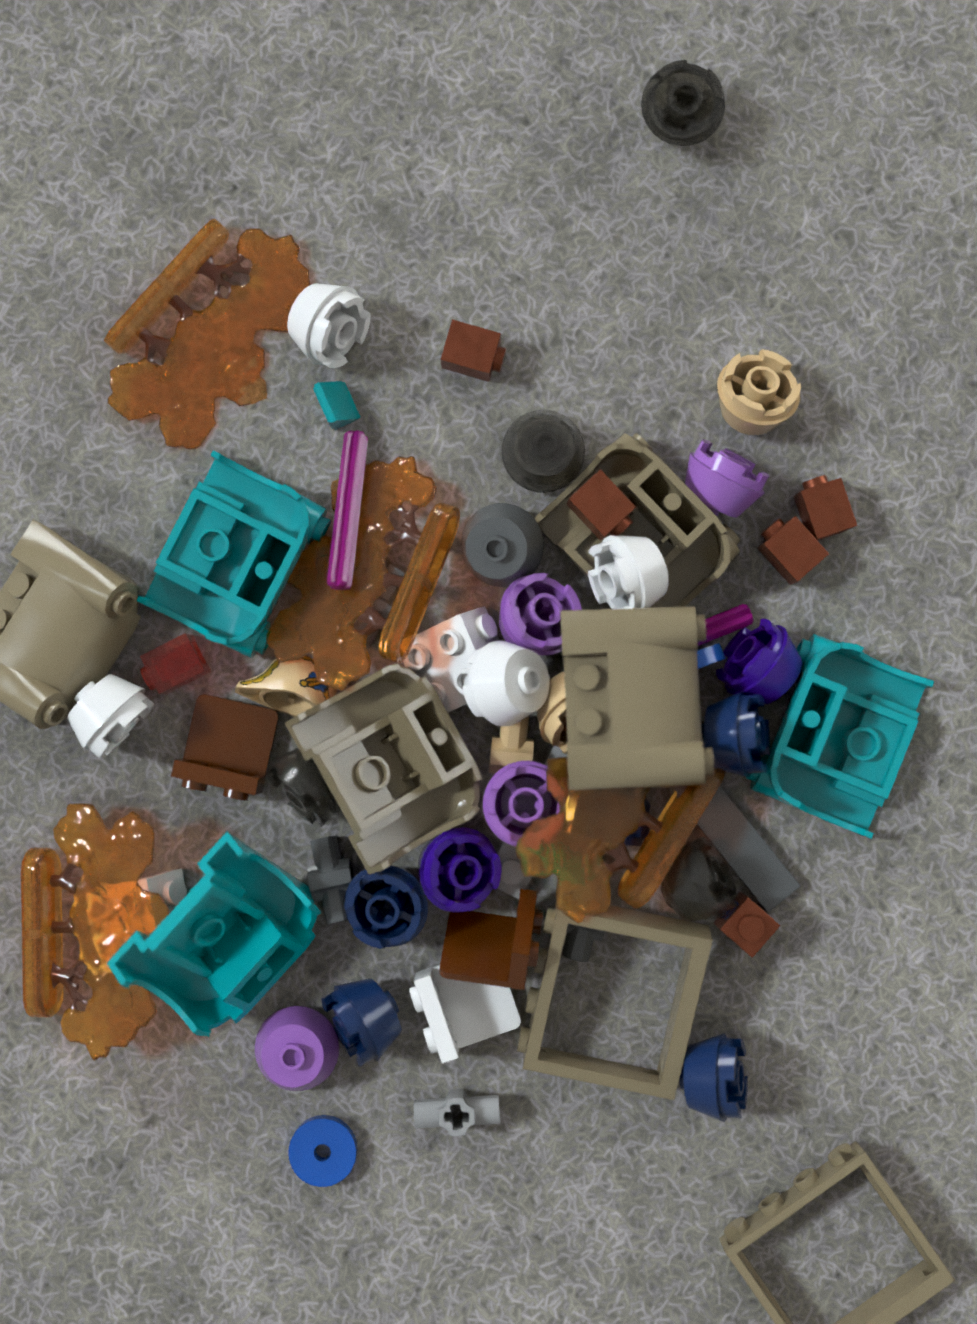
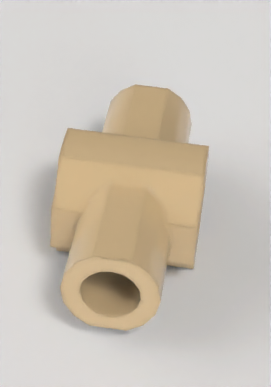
(511, 746)

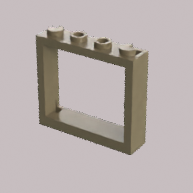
(633, 923)
(888, 1304)

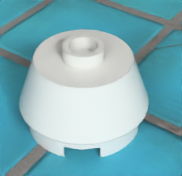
(328, 322)
(628, 572)
(506, 683)
(107, 713)

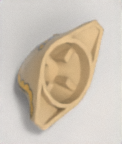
(287, 687)

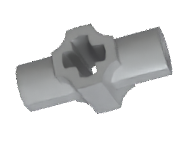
(475, 1109)

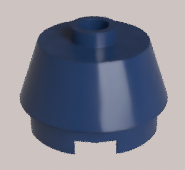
(737, 734)
(386, 907)
(363, 1018)
(715, 1077)

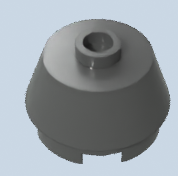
(502, 544)

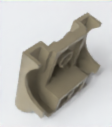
(666, 511)
(59, 625)
(633, 698)
(390, 763)

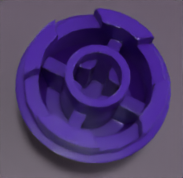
(761, 662)
(459, 869)

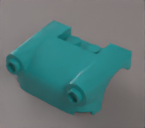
(233, 555)
(842, 735)
(223, 938)

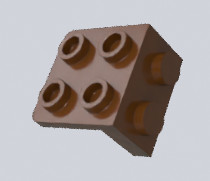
(227, 747)
(492, 946)

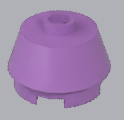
(723, 480)
(532, 612)
(516, 798)
(296, 1048)

